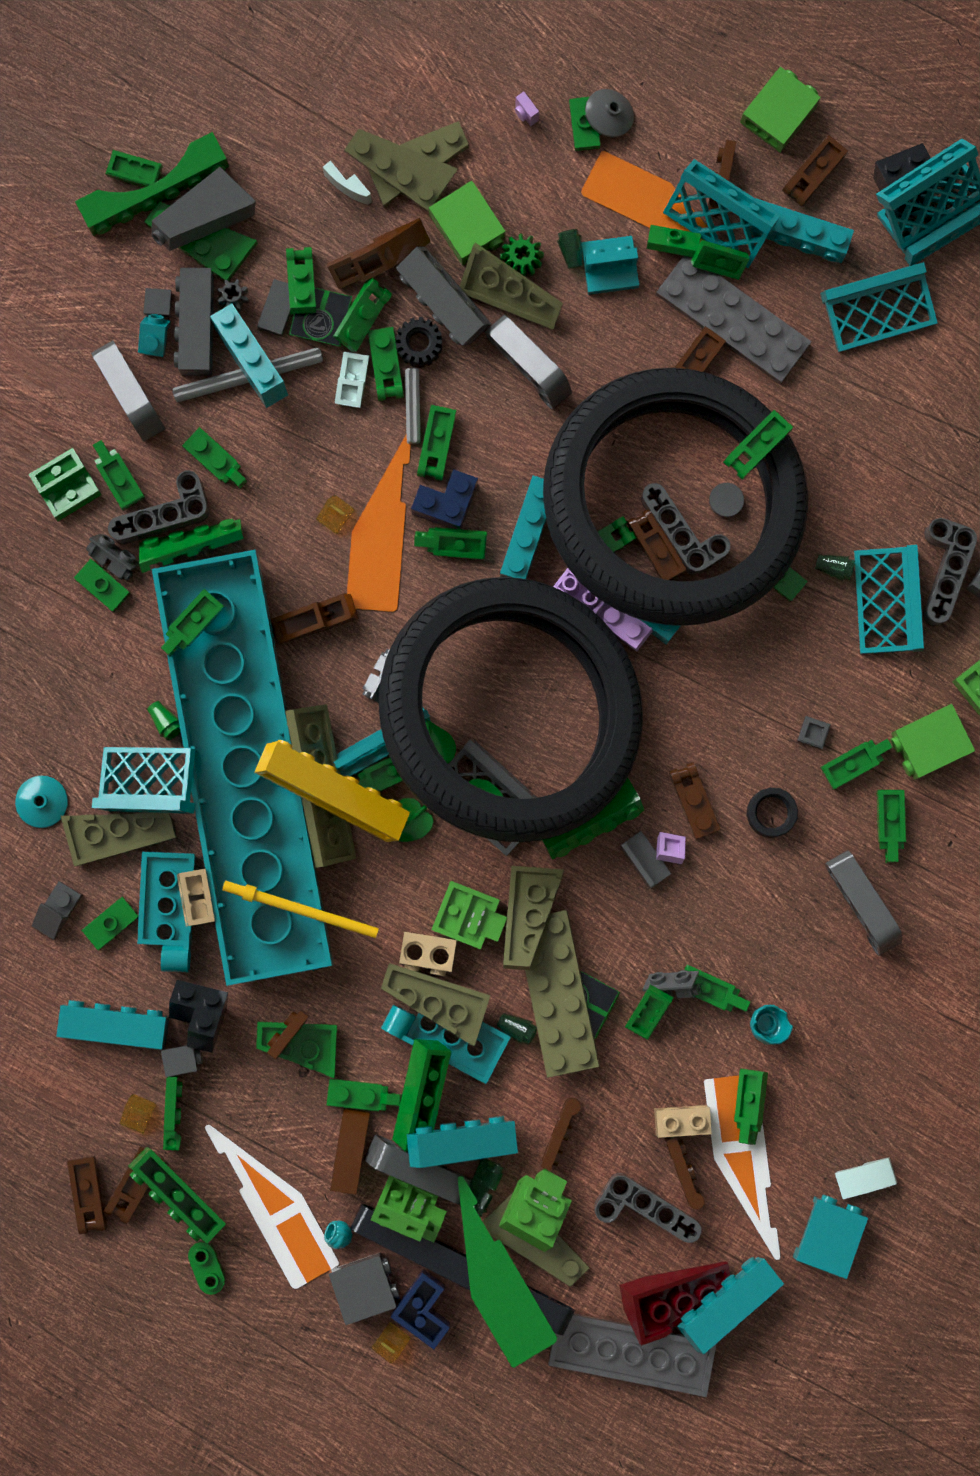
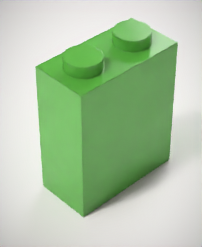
(780, 109)
(467, 219)
(931, 742)

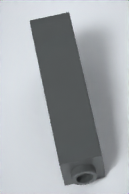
(203, 211)

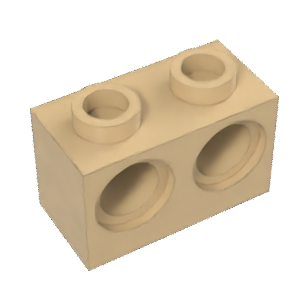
(195, 897)
(429, 945)
(682, 1121)

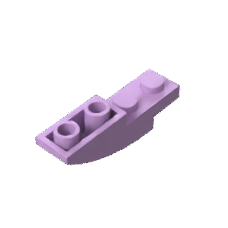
(625, 627)

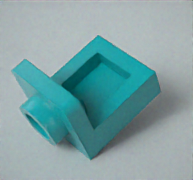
(153, 335)

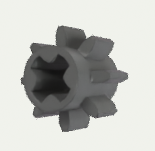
(229, 289)

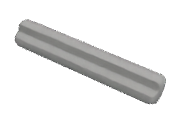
(412, 406)

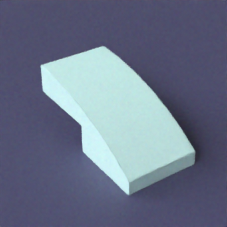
(351, 187)
(352, 379)
(866, 1178)

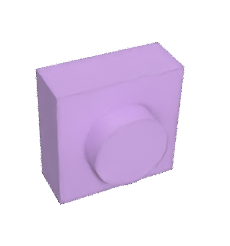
(526, 109)
(670, 848)

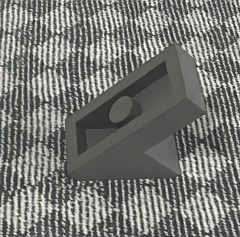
(56, 910)

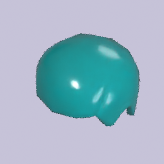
(770, 1025)

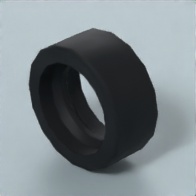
(787, 799)

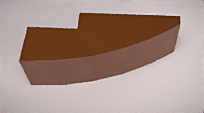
(314, 618)
(350, 1151)

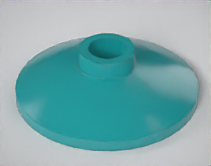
(54, 803)

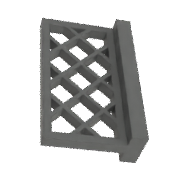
(497, 773)

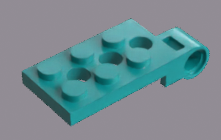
(176, 949)
(408, 1027)

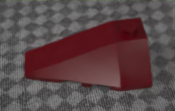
(660, 1300)

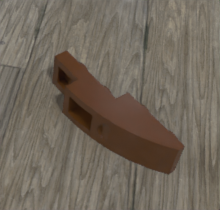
(380, 255)

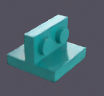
(610, 265)

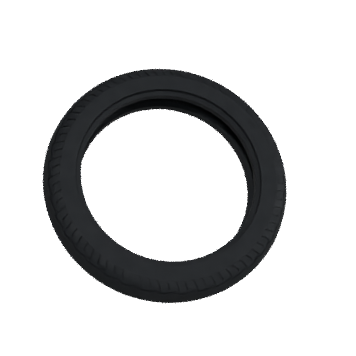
(615, 580)
(431, 776)

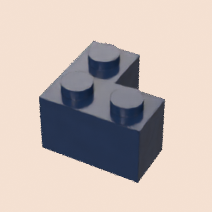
(449, 507)
(415, 1310)

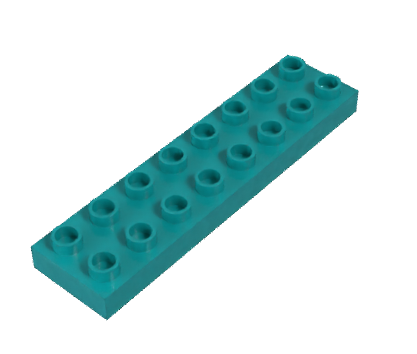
(247, 826)

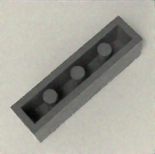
(443, 296)
(195, 324)

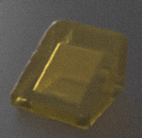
(335, 514)
(137, 1113)
(390, 1343)

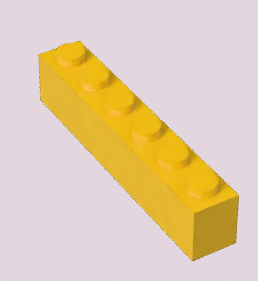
(332, 791)

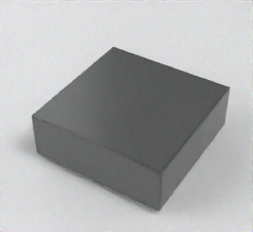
(157, 302)
(813, 732)

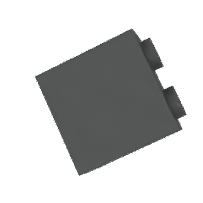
(364, 1288)

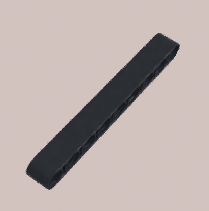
(447, 1263)

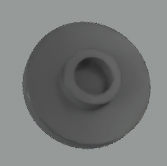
(726, 500)

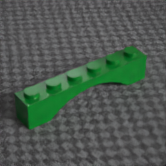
(106, 209)

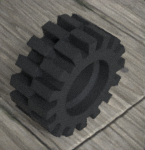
(414, 327)

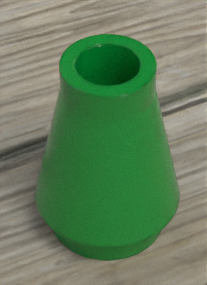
(164, 720)

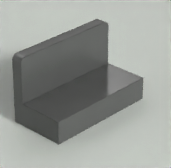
(643, 859)

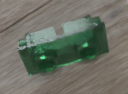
(485, 1178)

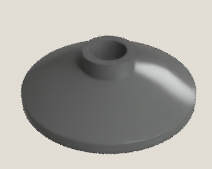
(605, 120)

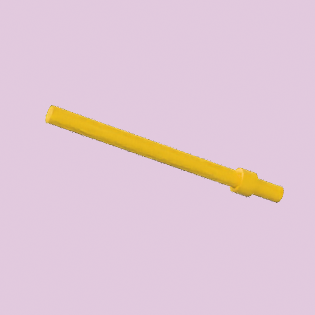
(251, 893)

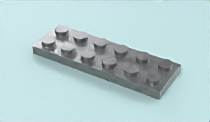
(735, 317)
(614, 1352)

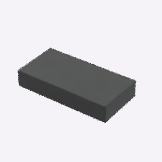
(276, 309)

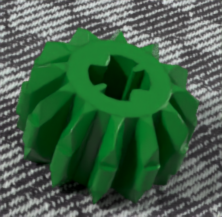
(516, 249)

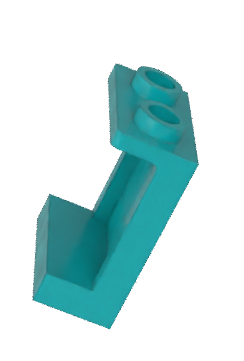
(831, 1236)

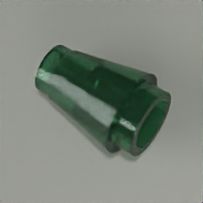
(571, 247)
(836, 566)
(518, 1028)

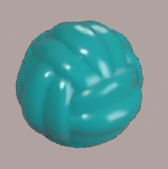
(338, 1234)

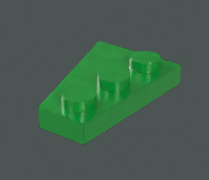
(311, 1047)

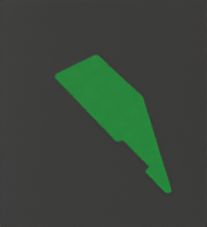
(500, 1289)

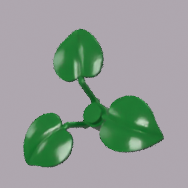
(419, 821)

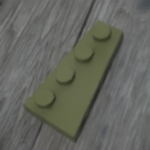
(440, 145)
(407, 171)
(505, 288)
(106, 836)
(529, 907)
(445, 1003)
(558, 1261)

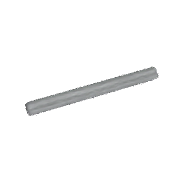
(237, 377)

